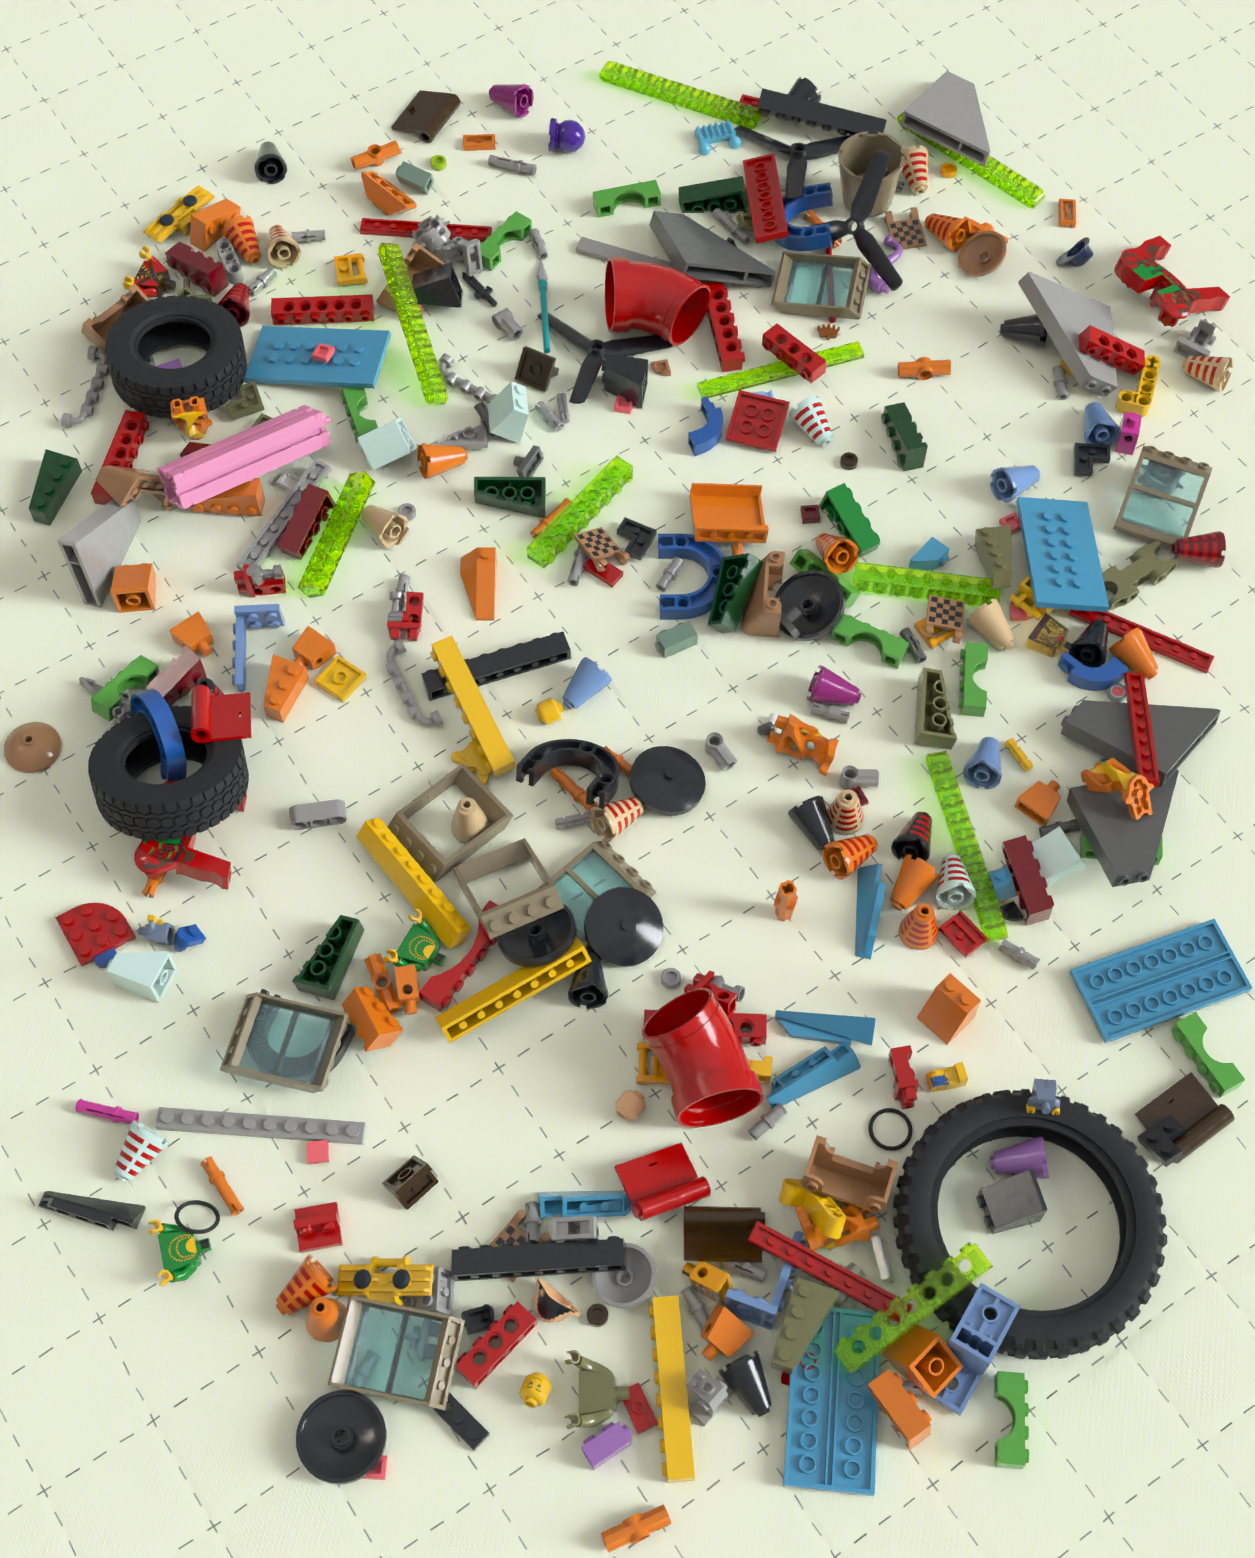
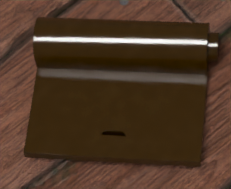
(427, 114)
(1190, 1107)
(721, 1233)

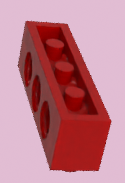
(1111, 350)
(794, 353)
(475, 1373)

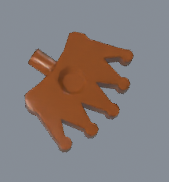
(828, 332)

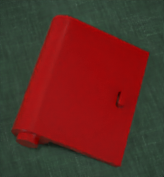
(218, 716)
(663, 1185)

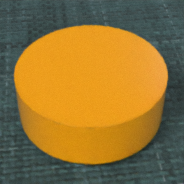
(948, 170)

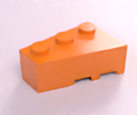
(371, 1018)

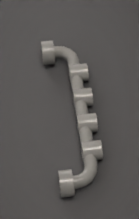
(466, 385)
(91, 395)
(406, 694)

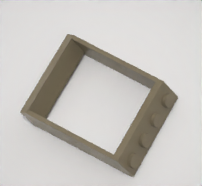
(422, 850)
(516, 911)

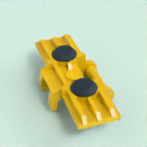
(179, 215)
(385, 1287)

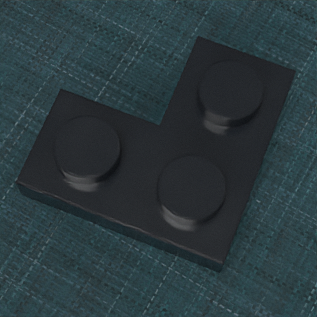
(1086, 454)
(639, 536)
(1159, 1140)

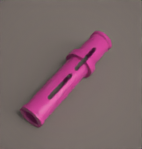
(115, 1114)

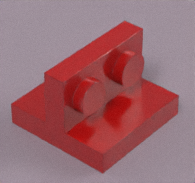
(318, 1227)

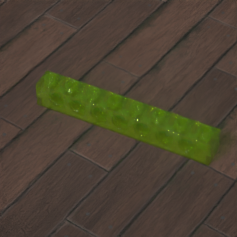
(580, 512)
(336, 534)
(919, 579)
(845, 1347)

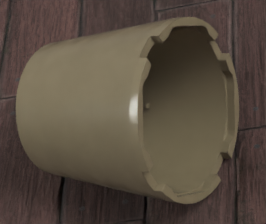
(854, 160)

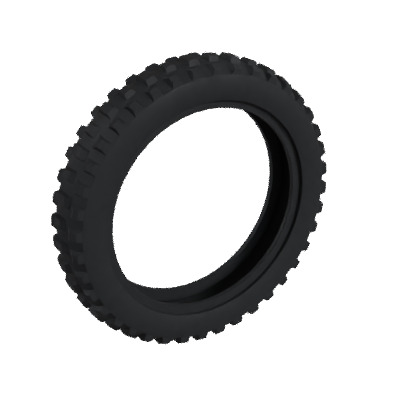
(1097, 1144)

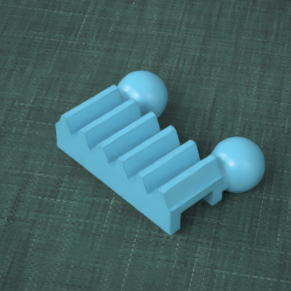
(715, 134)

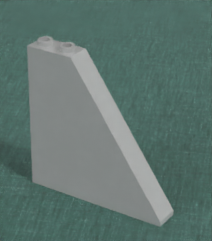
(950, 117)
(1064, 318)
(97, 547)

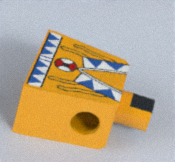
(708, 1280)

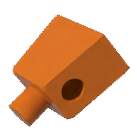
(194, 634)
(313, 649)
(1039, 801)
(408, 982)
(724, 1333)

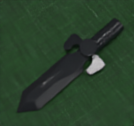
(479, 288)

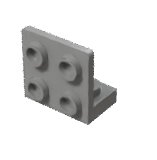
(441, 1297)

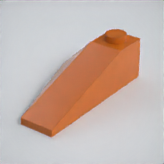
(479, 578)

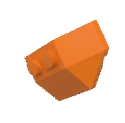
(385, 194)

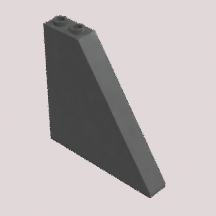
(705, 254)
(1107, 731)
(1121, 844)

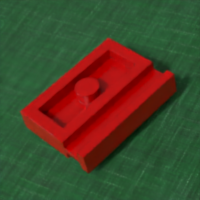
(963, 934)

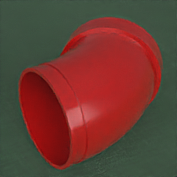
(653, 300)
(702, 1060)

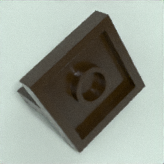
(536, 368)
(411, 1181)

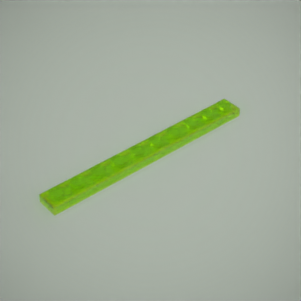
(774, 371)

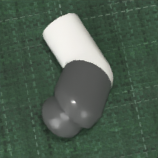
(767, 727)

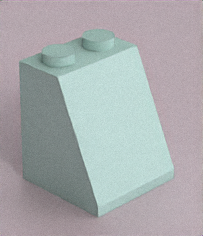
(509, 412)
(386, 443)
(1057, 856)
(143, 972)

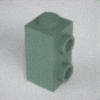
(414, 177)
(676, 639)

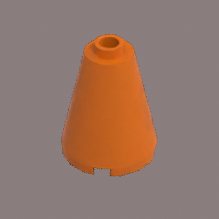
(439, 458)
(1135, 653)
(912, 882)
(325, 1319)

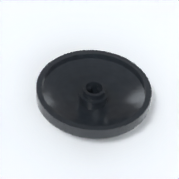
(817, 598)
(667, 780)
(623, 927)
(539, 940)
(341, 1437)

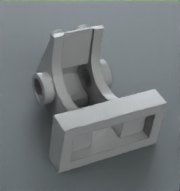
(464, 251)
(1203, 334)
(574, 1228)
(711, 1396)

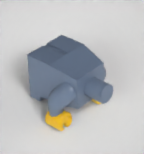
(157, 931)
(1044, 1097)

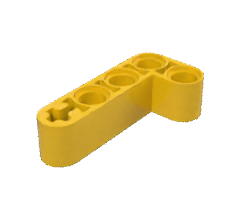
(1140, 401)
(820, 1208)

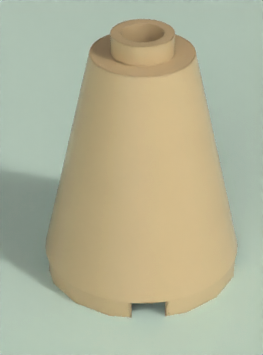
(386, 525)
(992, 625)
(468, 821)

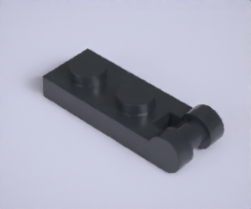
(463, 1423)

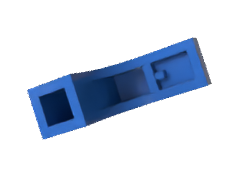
(709, 435)
(1092, 678)

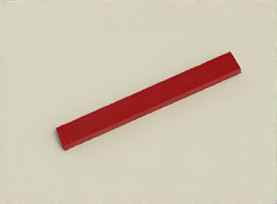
(405, 228)
(1157, 642)
(1141, 727)
(822, 1269)

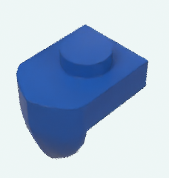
(188, 937)

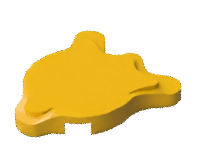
(472, 760)

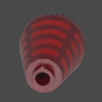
(237, 303)
(1202, 549)

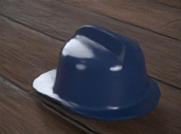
(1077, 255)

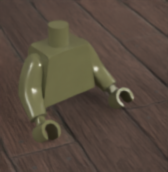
(596, 1392)

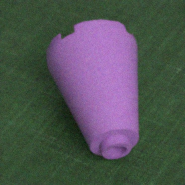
(1021, 1158)

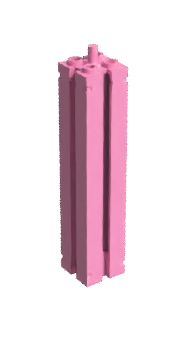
(244, 456)

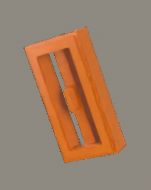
(479, 142)
(1066, 222)

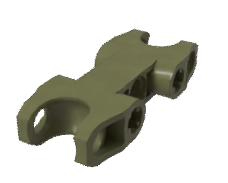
(1144, 567)

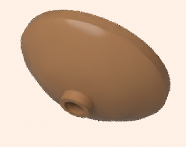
(980, 247)
(36, 754)

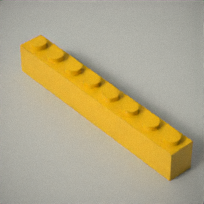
(473, 706)
(413, 882)
(509, 992)
(673, 1389)

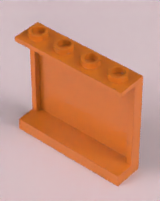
(727, 513)

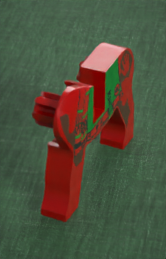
(1141, 273)
(159, 857)

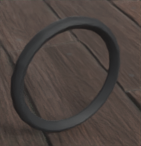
(892, 1110)
(197, 1202)

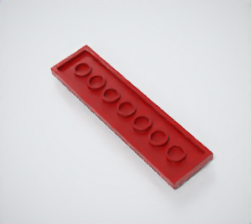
(765, 198)

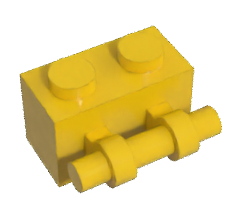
(1025, 601)

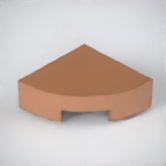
(661, 367)

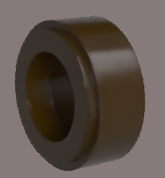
(849, 461)
(597, 1315)

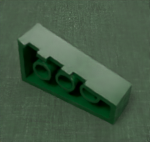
(723, 194)
(904, 436)
(53, 485)
(514, 494)
(733, 590)
(331, 959)

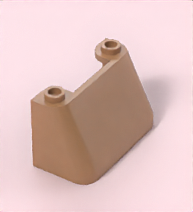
(416, 261)
(98, 328)
(129, 483)
(762, 612)
(848, 1179)

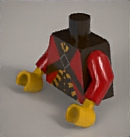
(152, 276)

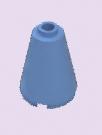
(1099, 426)
(1013, 481)
(585, 683)
(984, 765)

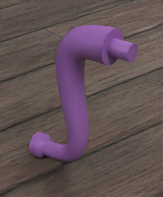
(874, 281)

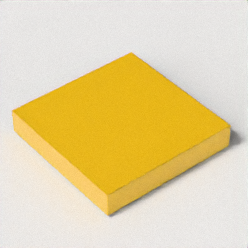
(340, 678)

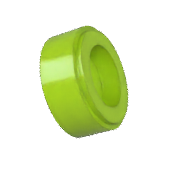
(438, 162)

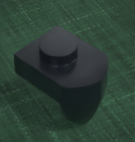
(478, 1318)

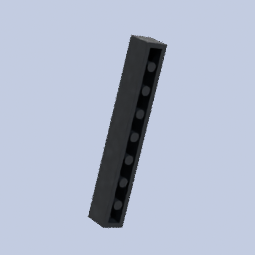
(818, 114)
(505, 663)
(538, 1259)

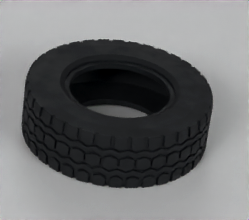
(171, 323)
(168, 808)

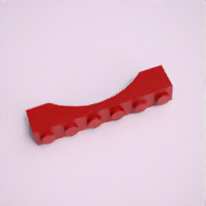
(441, 987)

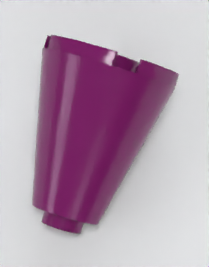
(512, 97)
(832, 689)

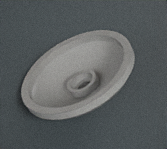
(640, 1285)

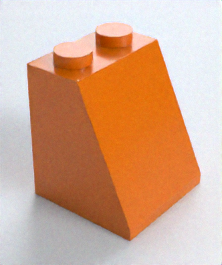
(134, 587)
(949, 1009)
(923, 1359)

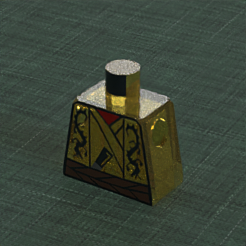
(1048, 637)

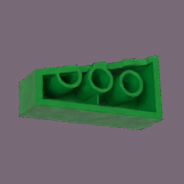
(850, 519)

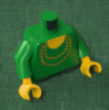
(418, 947)
(179, 1251)

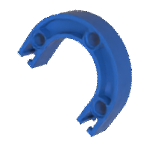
(809, 237)
(704, 554)
(166, 732)

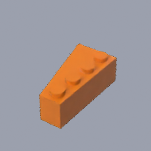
(240, 500)

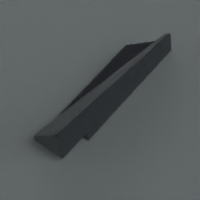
(93, 1210)

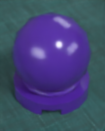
(567, 135)

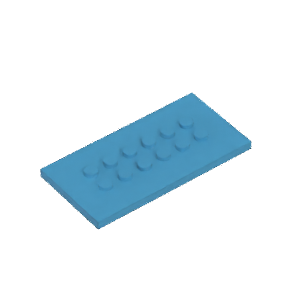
(285, 357)
(1061, 554)
(1160, 980)
(833, 1414)

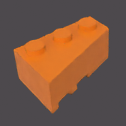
(208, 223)
(283, 687)
(901, 1408)

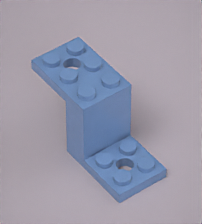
(976, 1344)

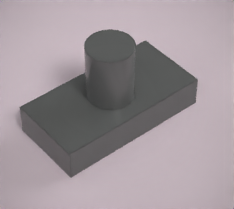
(530, 463)
(788, 618)

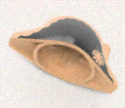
(552, 1305)

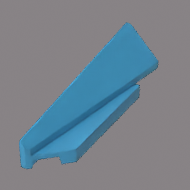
(868, 909)
(827, 1027)
(813, 1073)
(584, 1203)

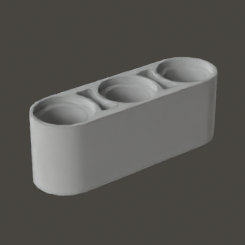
(230, 261)
(317, 814)

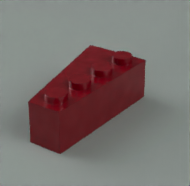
(198, 268)
(305, 521)
(1027, 879)

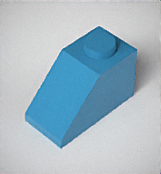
(930, 556)
(1002, 883)

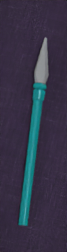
(542, 284)

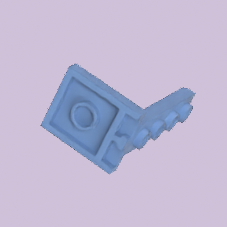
(250, 617)
(756, 1309)

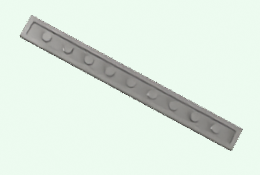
(260, 1125)

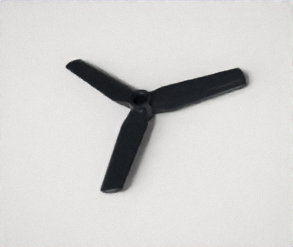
(798, 155)
(860, 210)
(598, 351)

